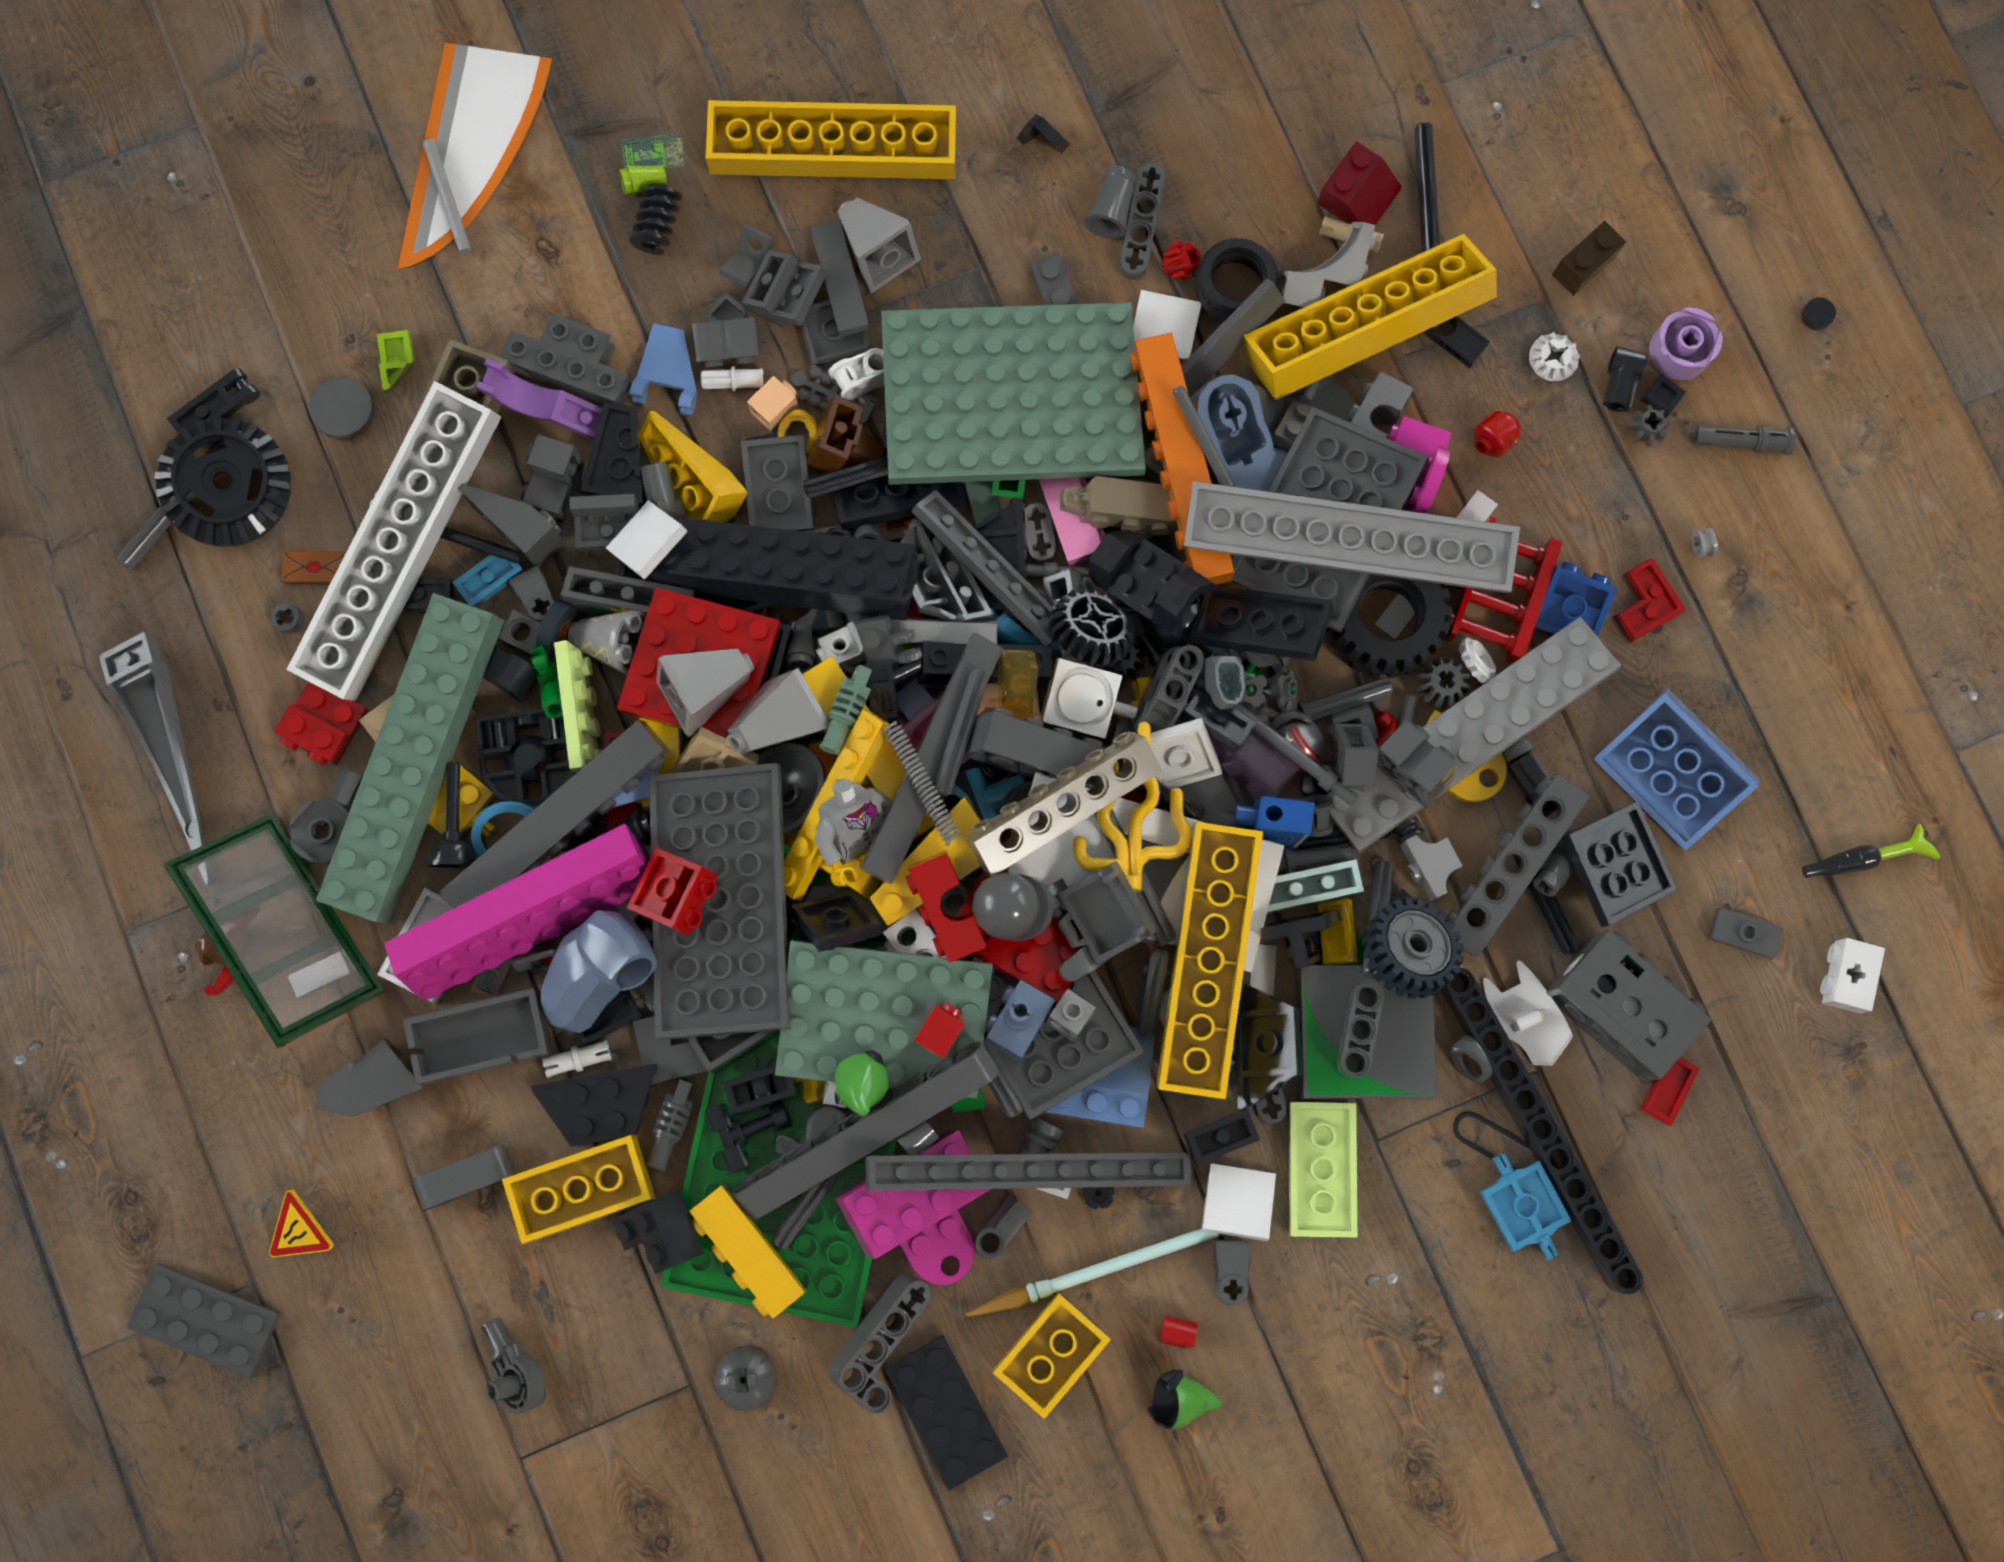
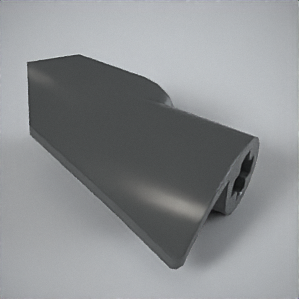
(367, 1082)

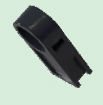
(1463, 343)

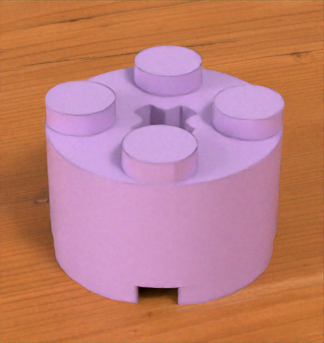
(1685, 344)

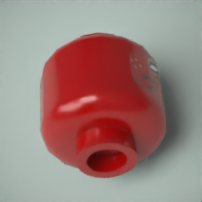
(1497, 434)

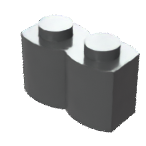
(726, 340)

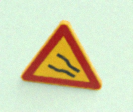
(297, 1230)

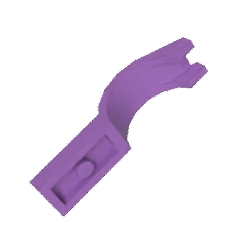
(539, 402)

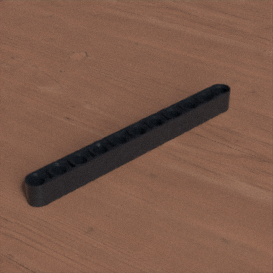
(1553, 1139)

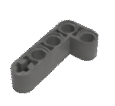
(885, 1340)

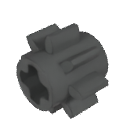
(1655, 420)

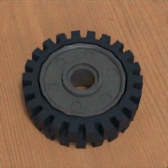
(1417, 970)

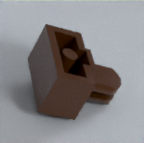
(841, 439)

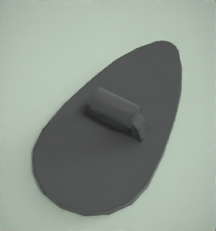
(1323, 395)

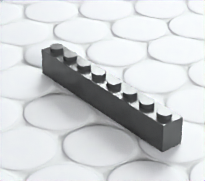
(563, 813)

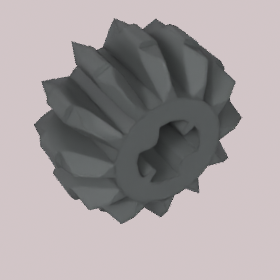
(1434, 674)

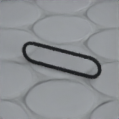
(1494, 1126)

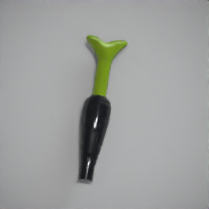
(1868, 856)

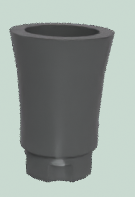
(1111, 206)

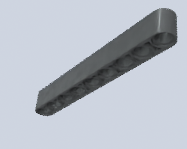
(861, 1135)

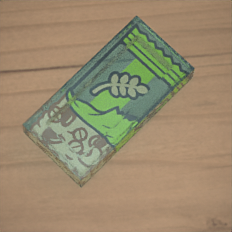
(655, 151)

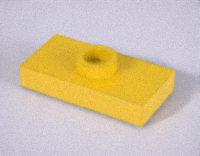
(1339, 941)

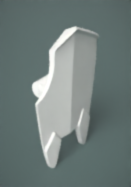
(1530, 1017)

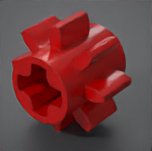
(1181, 260)

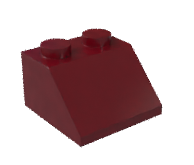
(1360, 187)

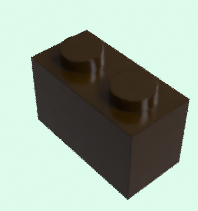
(1589, 258)

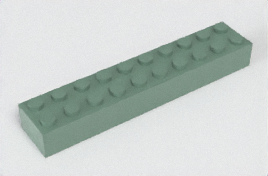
(410, 759)

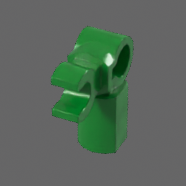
(549, 682)

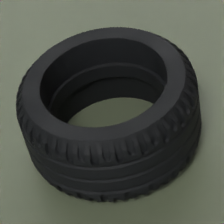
(1226, 252)

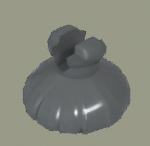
(757, 1371)

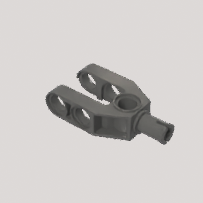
(1157, 707)

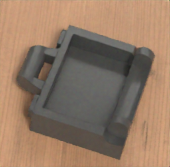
(1105, 913)

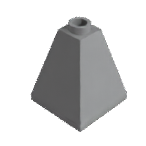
(879, 241)
(701, 683)
(777, 714)

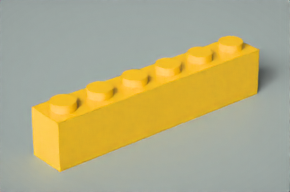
(886, 770)

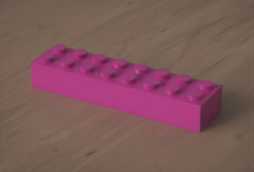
(518, 914)

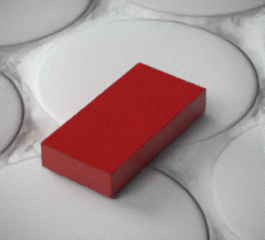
(1669, 1092)

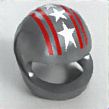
(1303, 736)

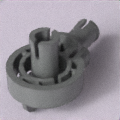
(514, 1372)

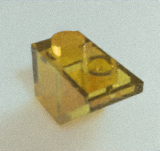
(1018, 682)

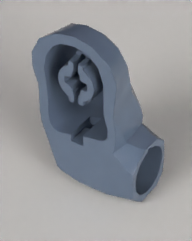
(1237, 428)
(592, 968)

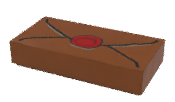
(310, 566)

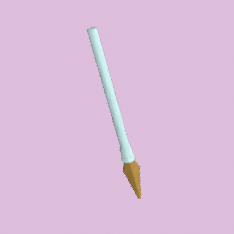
(1018, 1297)

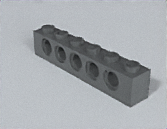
(1569, 802)

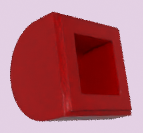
(1178, 1332)

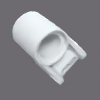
(856, 375)

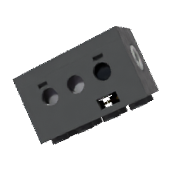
(1628, 1005)

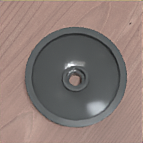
(800, 777)

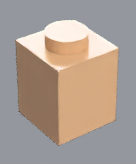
(773, 402)

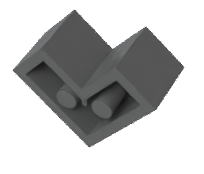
(554, 478)

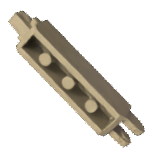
(1121, 504)

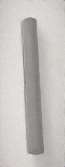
(446, 196)

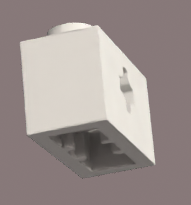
(1864, 964)

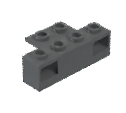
(569, 360)

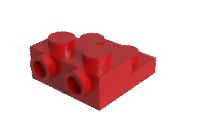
(320, 724)
(673, 891)

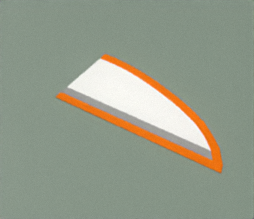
(478, 124)

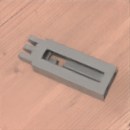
(945, 630)

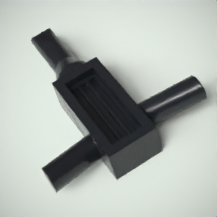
(883, 685)

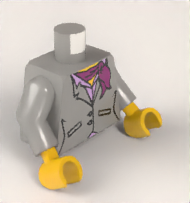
(849, 826)

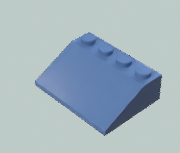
(1677, 769)
(1118, 1096)

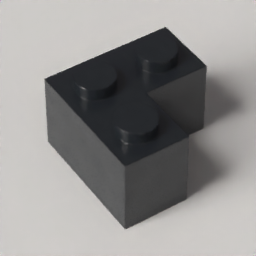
(663, 1230)

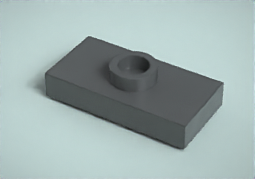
(1745, 933)

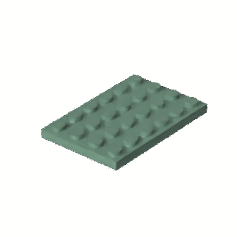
(877, 1002)

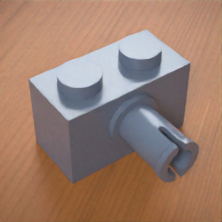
(1019, 1020)

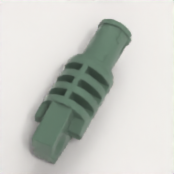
(846, 709)

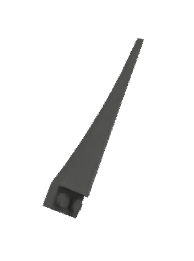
(147, 700)

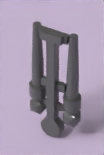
(800, 380)

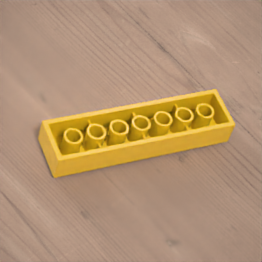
(831, 139)
(1370, 316)
(1209, 960)

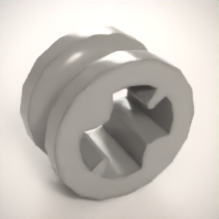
(1704, 543)

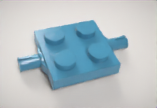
(1525, 1206)

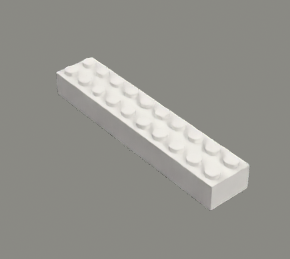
(394, 542)

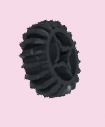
(1084, 623)

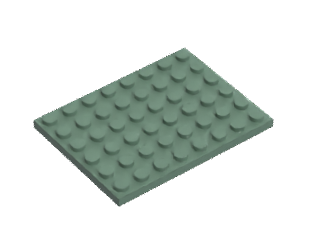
(1011, 393)

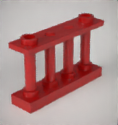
(1525, 614)

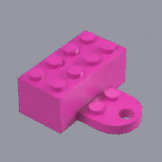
(1432, 443)
(918, 1221)

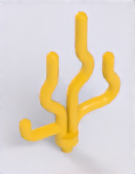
(1131, 855)

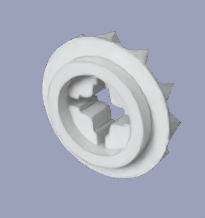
(1552, 369)
(1477, 659)

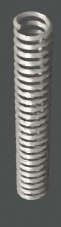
(914, 781)

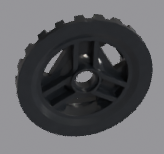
(235, 517)

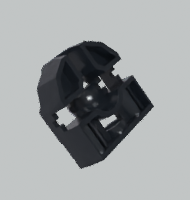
(498, 740)

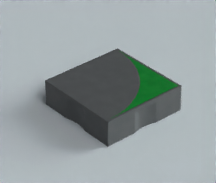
(1403, 1049)

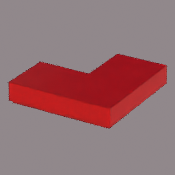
(1655, 605)

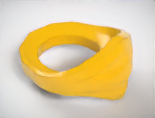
(799, 415)

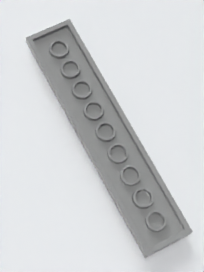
(1352, 537)
(1487, 724)

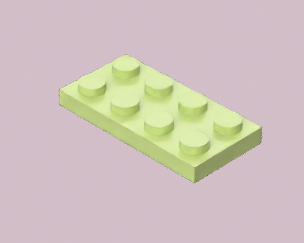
(577, 704)
(1322, 1169)

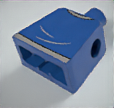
(1280, 819)

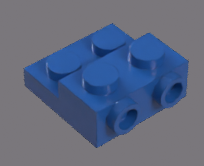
(1575, 596)

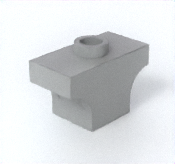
(1430, 864)

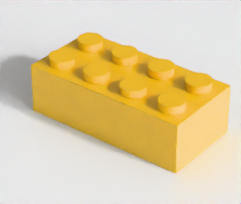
(578, 1189)

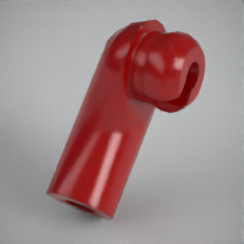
(1386, 727)

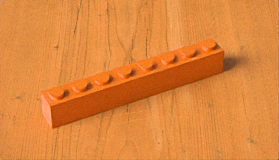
(1175, 444)

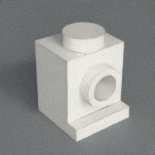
(850, 655)

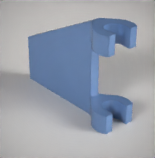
(667, 365)

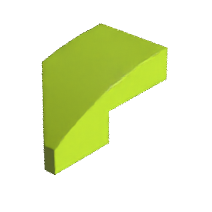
(395, 356)

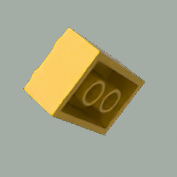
(1051, 1355)

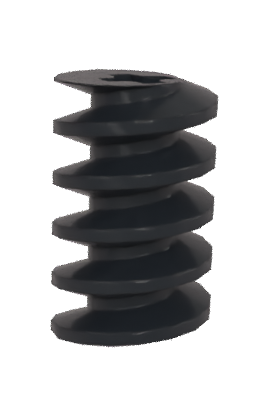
(653, 217)

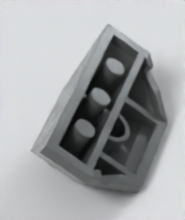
(943, 582)

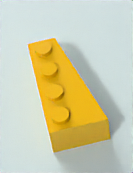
(896, 898)

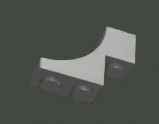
(1344, 267)

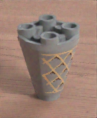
(609, 637)

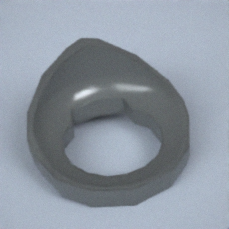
(1470, 1046)

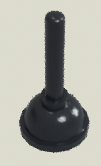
(452, 851)

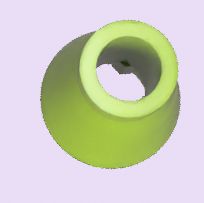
(636, 178)

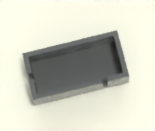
(478, 1037)

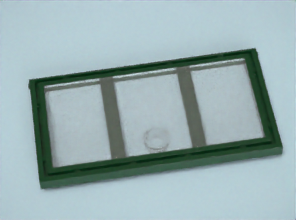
(271, 930)

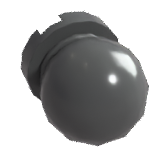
(1012, 906)

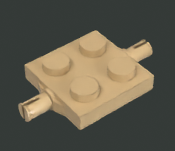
(710, 752)

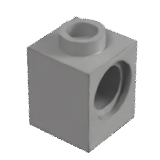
(1070, 1015)

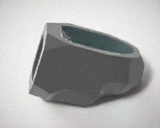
(1224, 680)

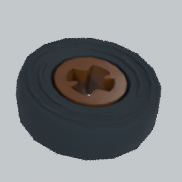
(555, 626)

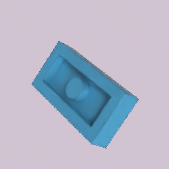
(486, 579)

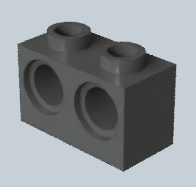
(1355, 755)

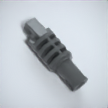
(670, 1125)

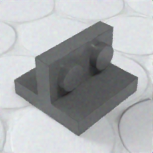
(601, 518)

